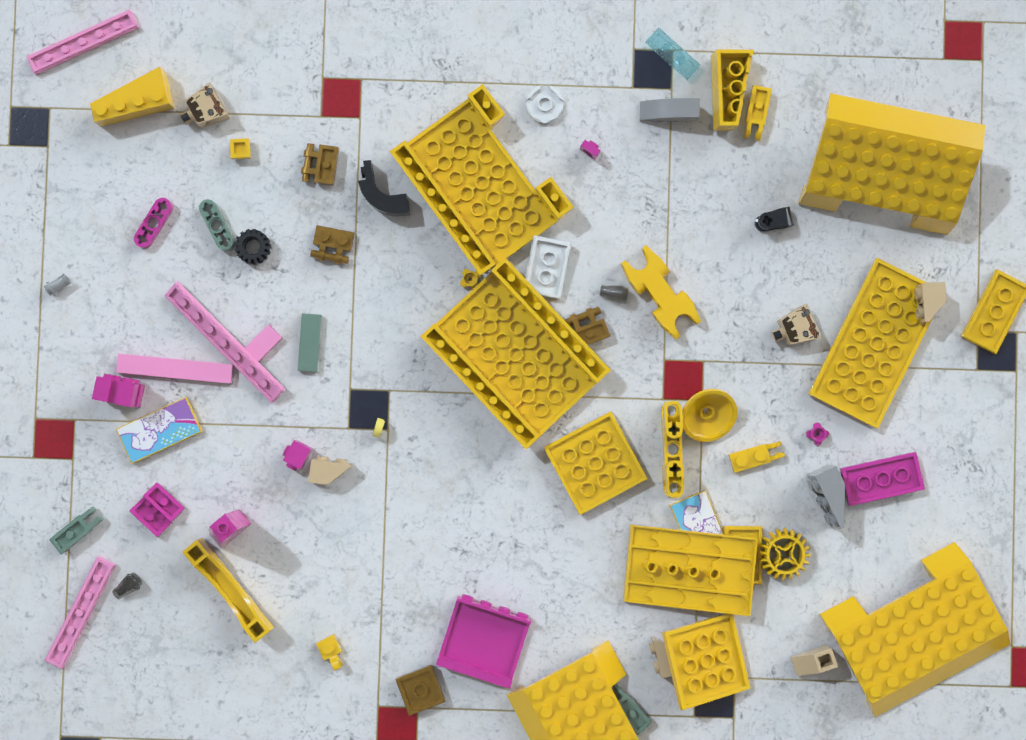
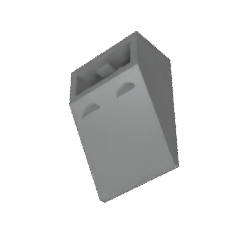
(830, 493)

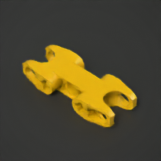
(652, 280)
(675, 437)

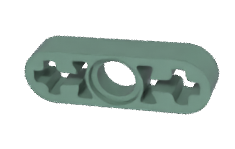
(215, 210)

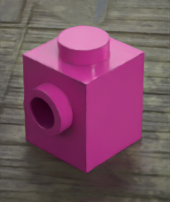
(296, 455)

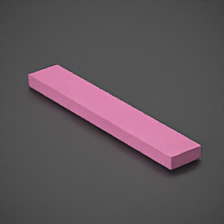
(82, 42)
(174, 368)
(80, 612)

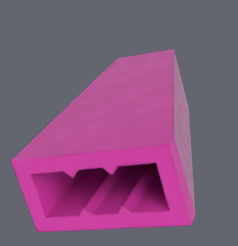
(228, 527)

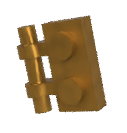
(326, 164)
(332, 238)
(592, 332)

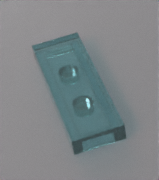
(673, 53)

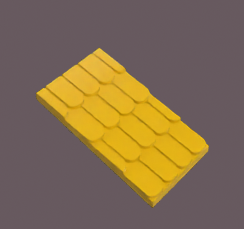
(690, 570)

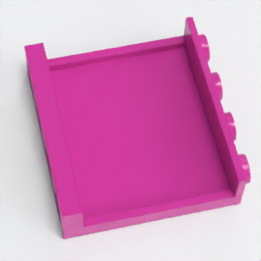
(483, 641)

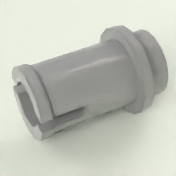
(57, 284)

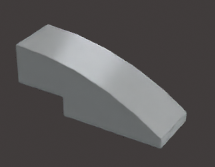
(670, 109)

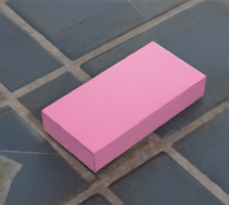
(263, 343)

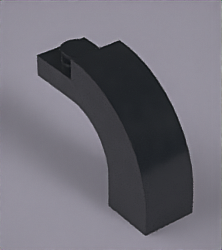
(387, 204)

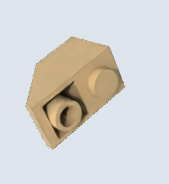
(930, 300)
(327, 471)
(814, 661)
(661, 665)

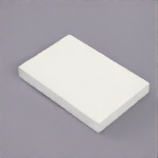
(547, 266)

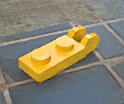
(757, 110)
(754, 456)

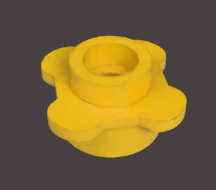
(466, 275)

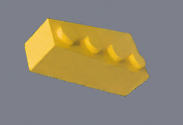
(728, 82)
(134, 100)

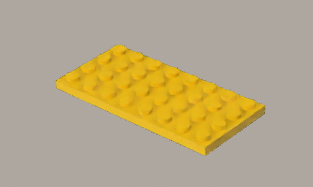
(872, 346)

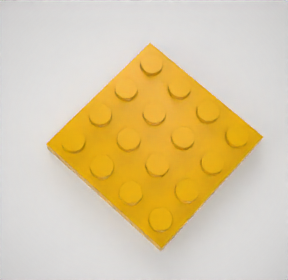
(595, 463)
(706, 660)

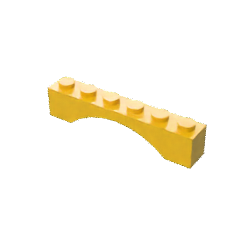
(213, 569)

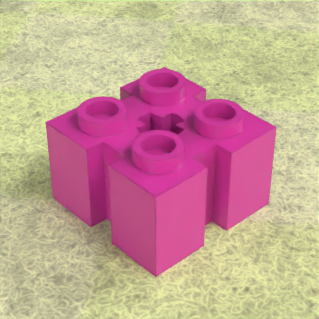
(117, 391)

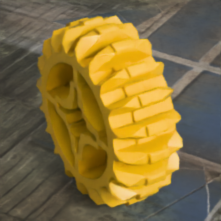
(789, 547)

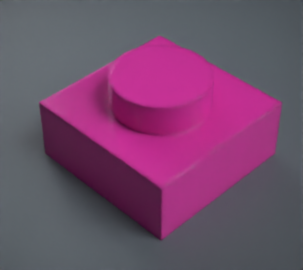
(590, 148)

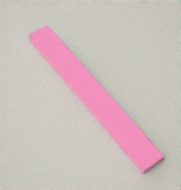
(224, 342)

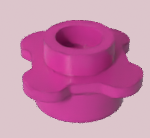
(822, 434)

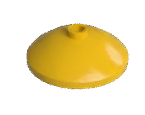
(713, 422)

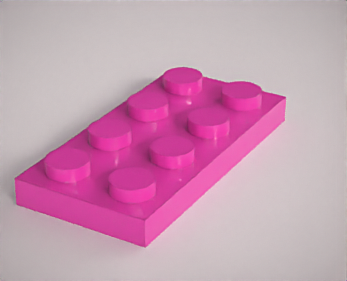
(882, 478)

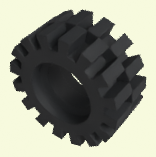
(244, 238)

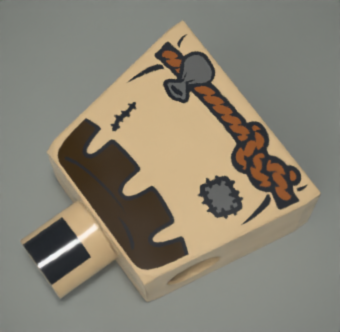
(205, 107)
(796, 327)

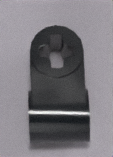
(777, 219)

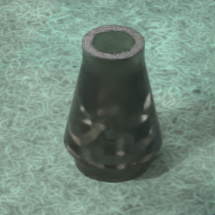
(615, 293)
(129, 584)

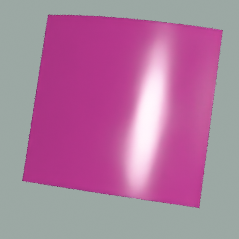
(157, 509)

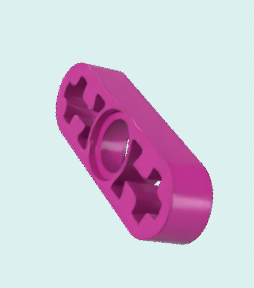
(145, 224)

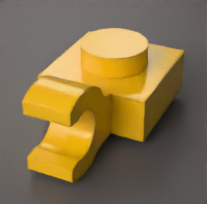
(329, 649)

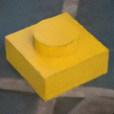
(240, 148)

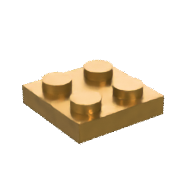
(420, 690)

